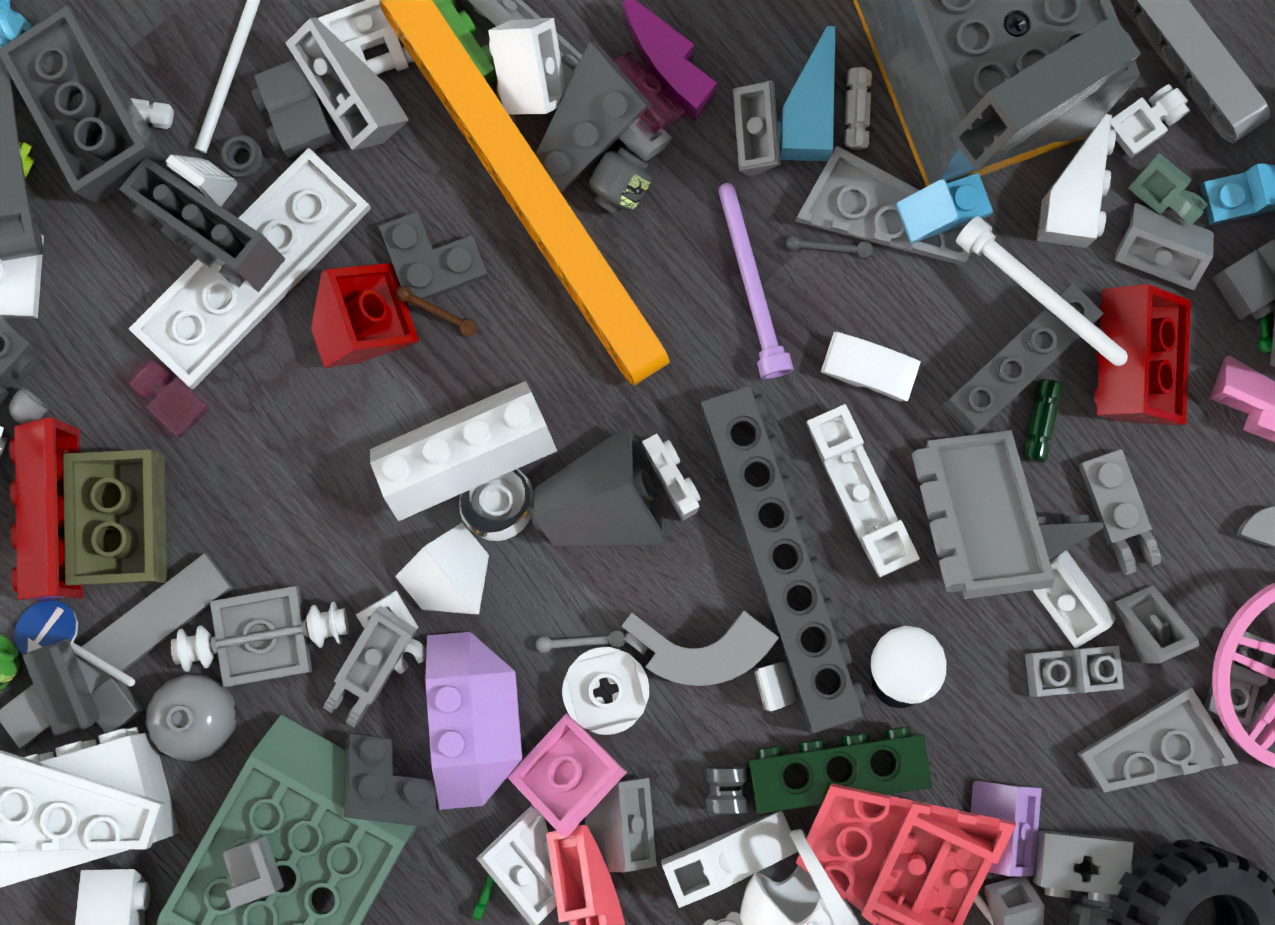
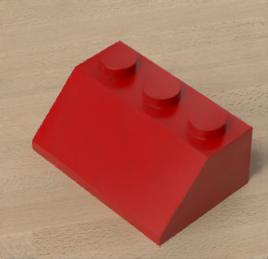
(1156, 337)

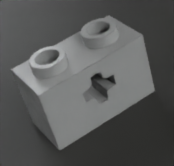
(1060, 850)

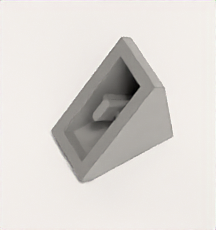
(1154, 626)

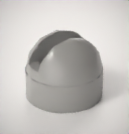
(26, 407)

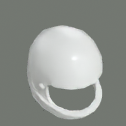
(797, 900)

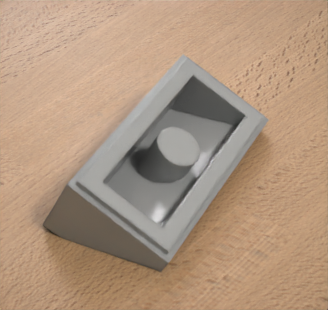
(756, 128)

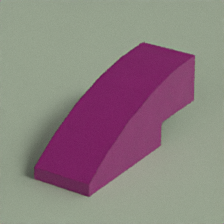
(668, 58)

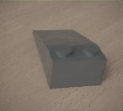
(79, 105)

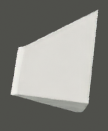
(448, 573)

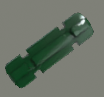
(1042, 420)

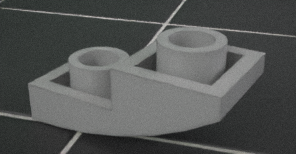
(1074, 671)
(1243, 683)

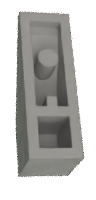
(347, 87)

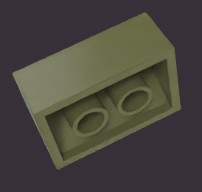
(115, 518)

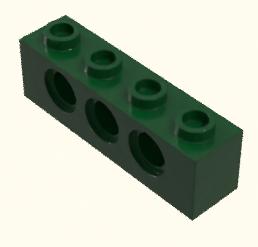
(907, 771)

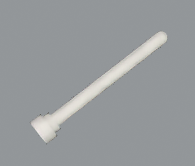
(979, 239)

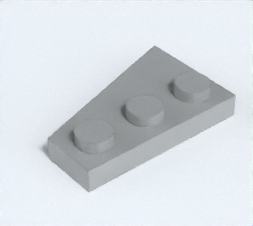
(1158, 744)

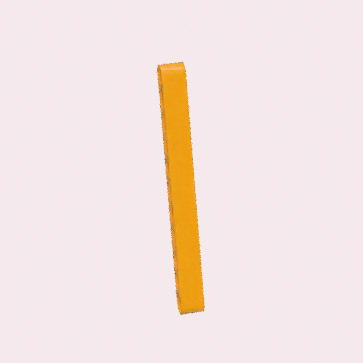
(527, 187)

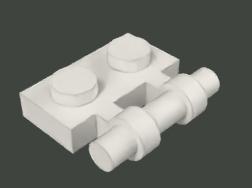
(365, 27)

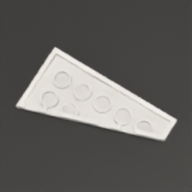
(66, 811)

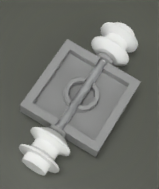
(260, 636)

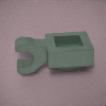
(1163, 186)

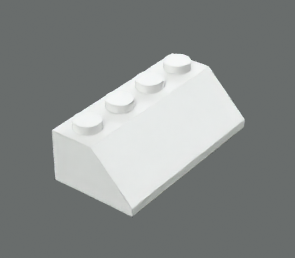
(461, 451)

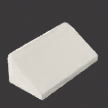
(1075, 602)

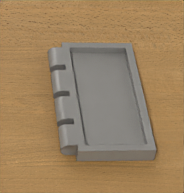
(982, 515)

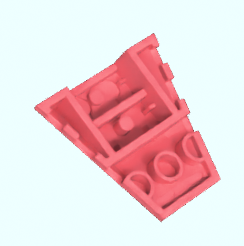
(904, 856)

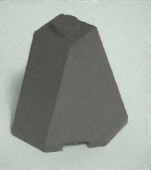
(602, 498)

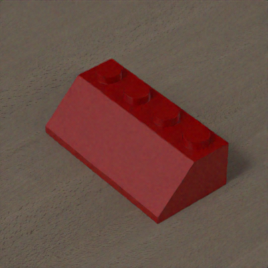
(40, 509)

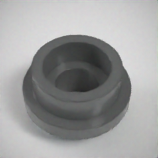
(235, 146)

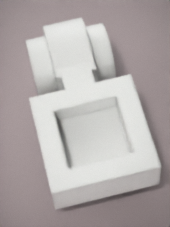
(1142, 125)

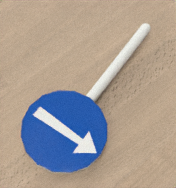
(52, 622)

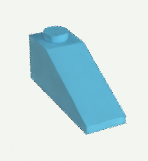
(808, 113)

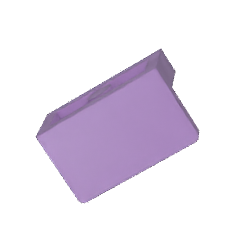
(1017, 805)

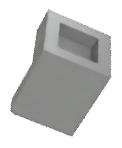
(252, 872)

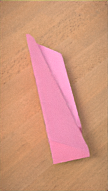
(1249, 393)

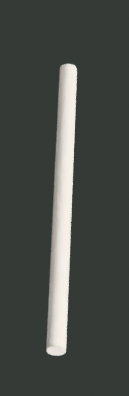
(226, 76)

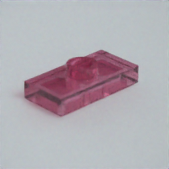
(663, 109)

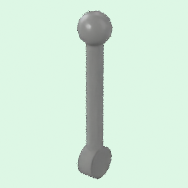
(545, 644)

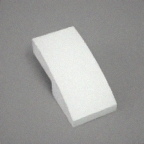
(870, 366)

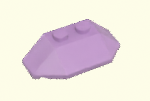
(470, 719)

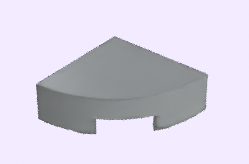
(1260, 527)

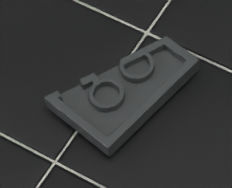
(589, 118)

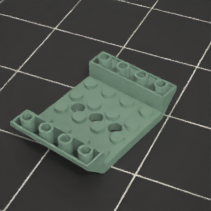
(296, 798)

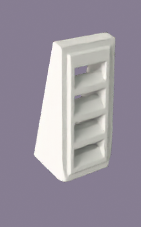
(203, 177)

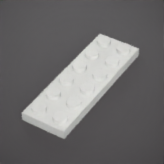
(207, 315)

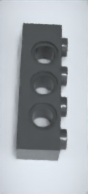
(1017, 364)

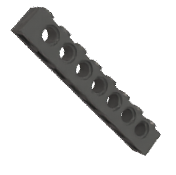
(819, 709)

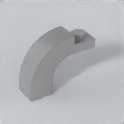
(722, 661)

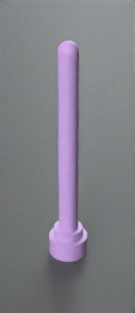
(773, 359)

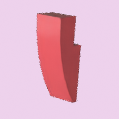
(582, 880)

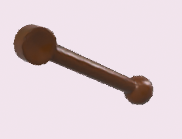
(466, 326)

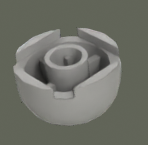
(191, 717)

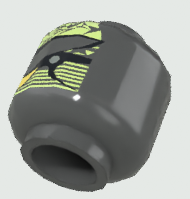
(619, 180)

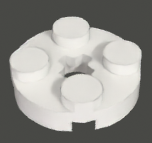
(593, 712)

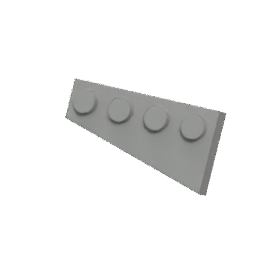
(862, 203)

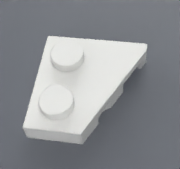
(679, 490)

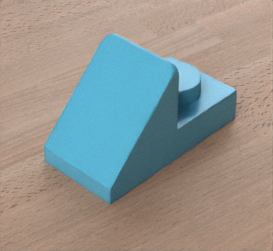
(1240, 194)
(943, 207)

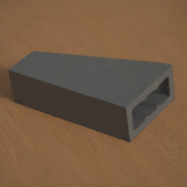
(1043, 92)

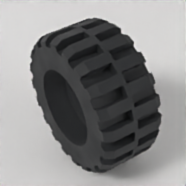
(1185, 874)

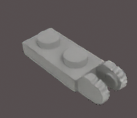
(1119, 508)
(370, 662)

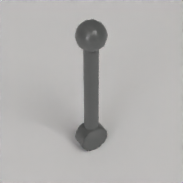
(862, 250)

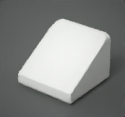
(775, 686)

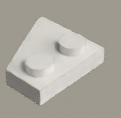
(522, 866)

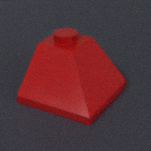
(360, 315)

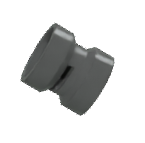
(727, 800)

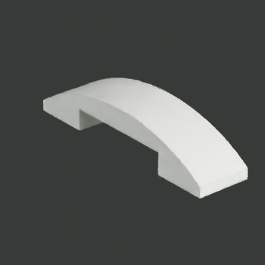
(861, 492)

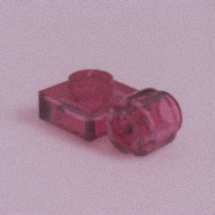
(175, 404)

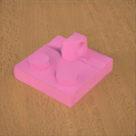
(566, 775)

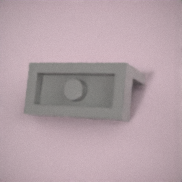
(1166, 247)
(625, 826)

